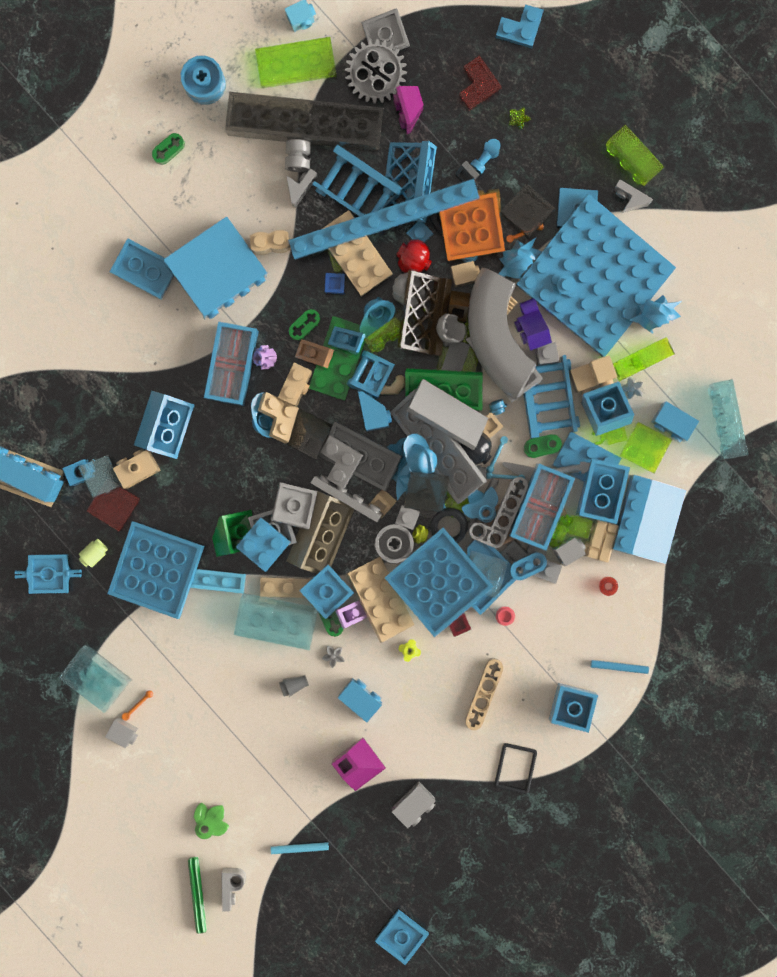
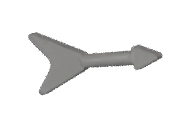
(528, 471)

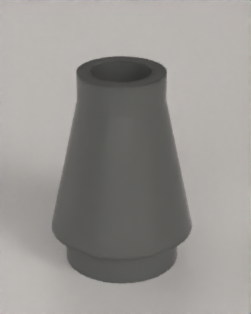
(292, 685)

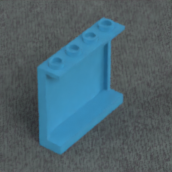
(216, 268)

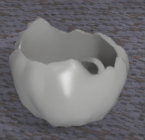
(400, 286)

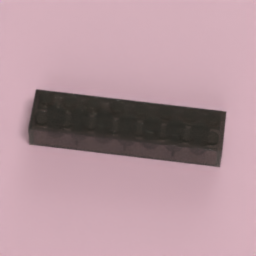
(303, 119)

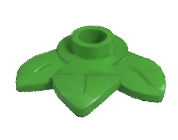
(212, 819)

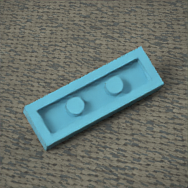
(219, 581)

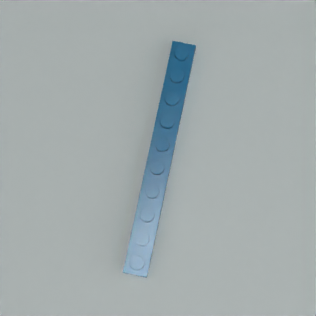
(384, 219)

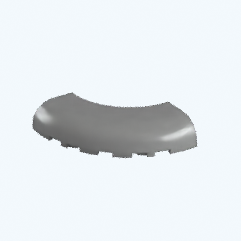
(491, 334)

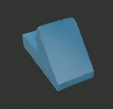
(346, 340)

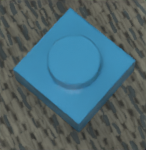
(419, 232)

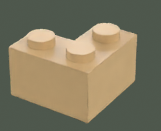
(596, 373)

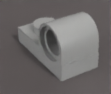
(229, 886)

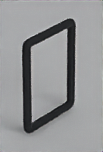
(530, 772)

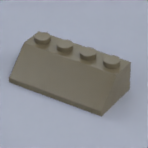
(320, 543)

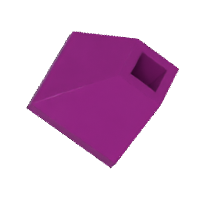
(410, 105)
(358, 764)

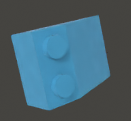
(603, 491)

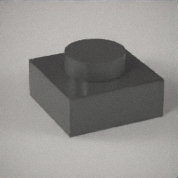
(467, 172)
(514, 552)

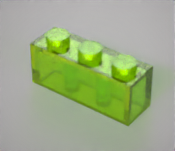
(634, 156)

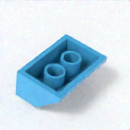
(164, 424)

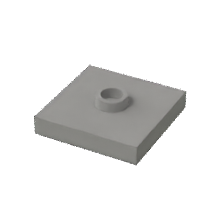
(386, 27)
(294, 506)

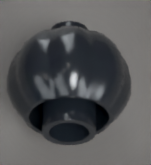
(481, 453)

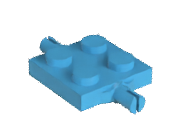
(48, 573)

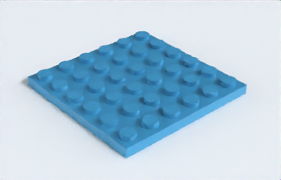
(611, 273)

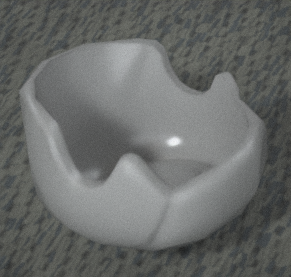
(450, 329)

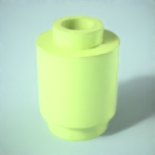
(92, 553)

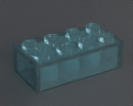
(276, 621)

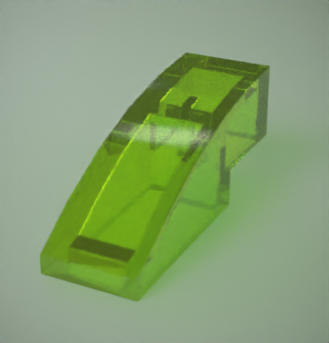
(643, 359)

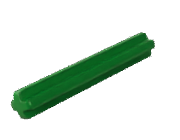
(197, 895)

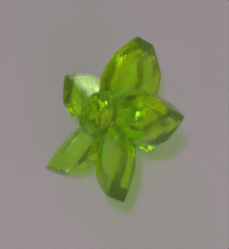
(518, 117)

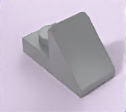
(298, 191)
(636, 198)

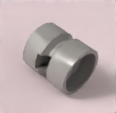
(297, 155)

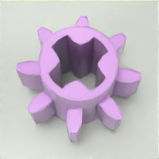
(264, 357)

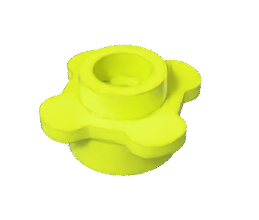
(420, 534)
(409, 645)

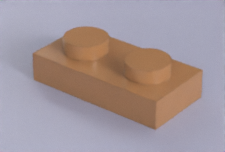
(314, 353)

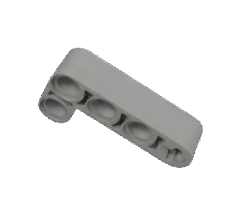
(502, 510)

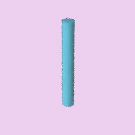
(299, 848)

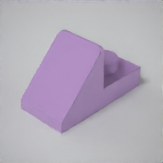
(351, 614)

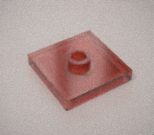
(114, 507)

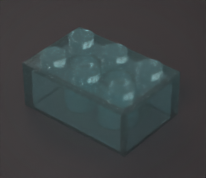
(95, 678)

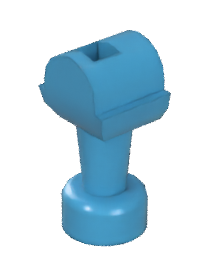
(490, 151)

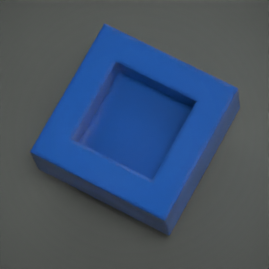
(334, 283)

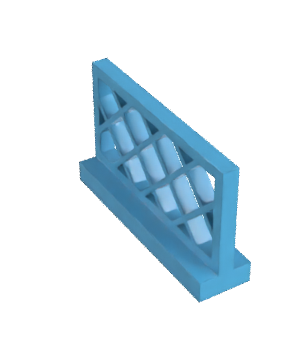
(424, 174)

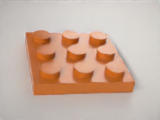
(473, 228)

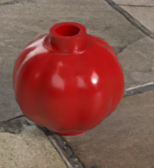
(414, 256)

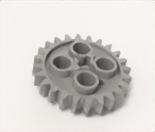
(366, 86)

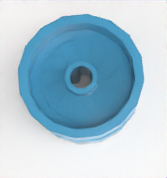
(205, 69)

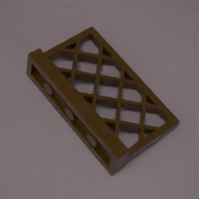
(439, 306)

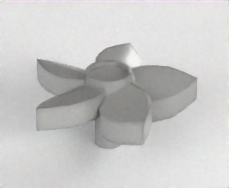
(633, 388)
(333, 656)

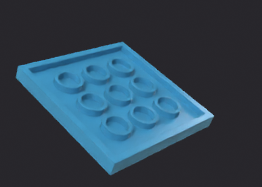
(155, 570)
(439, 582)

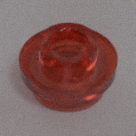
(614, 588)

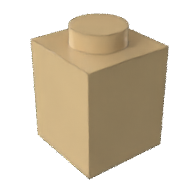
(464, 274)

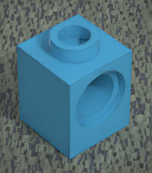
(71, 473)

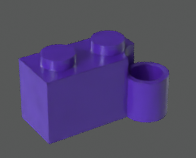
(532, 326)

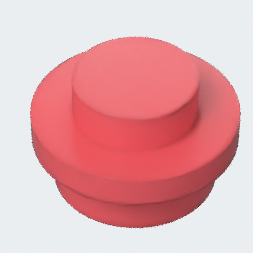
(505, 616)

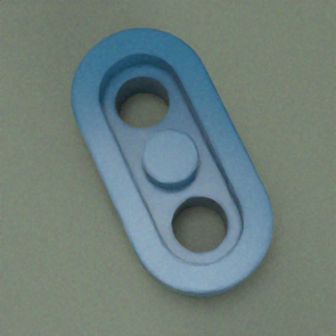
(527, 565)

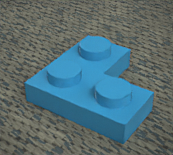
(521, 32)

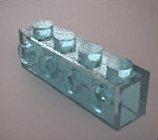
(728, 419)

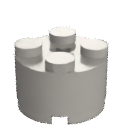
(387, 552)

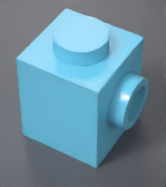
(300, 15)

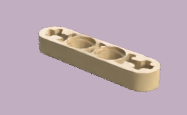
(481, 693)

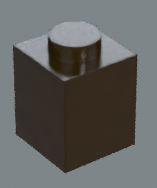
(459, 305)

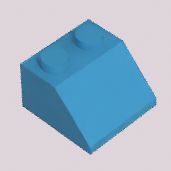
(374, 413)

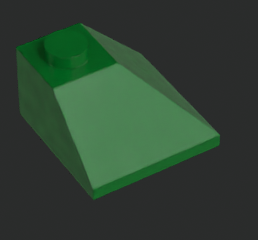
(230, 532)

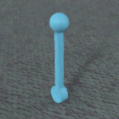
(503, 440)
(489, 475)

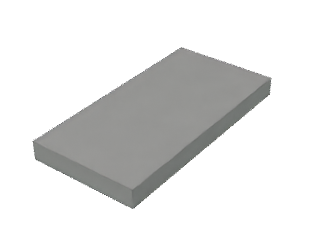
(447, 414)

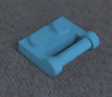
(376, 378)

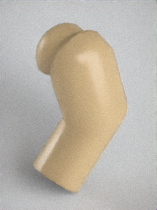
(396, 387)

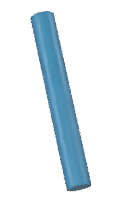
(619, 667)

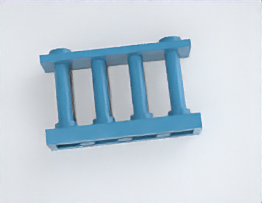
(358, 168)
(534, 408)

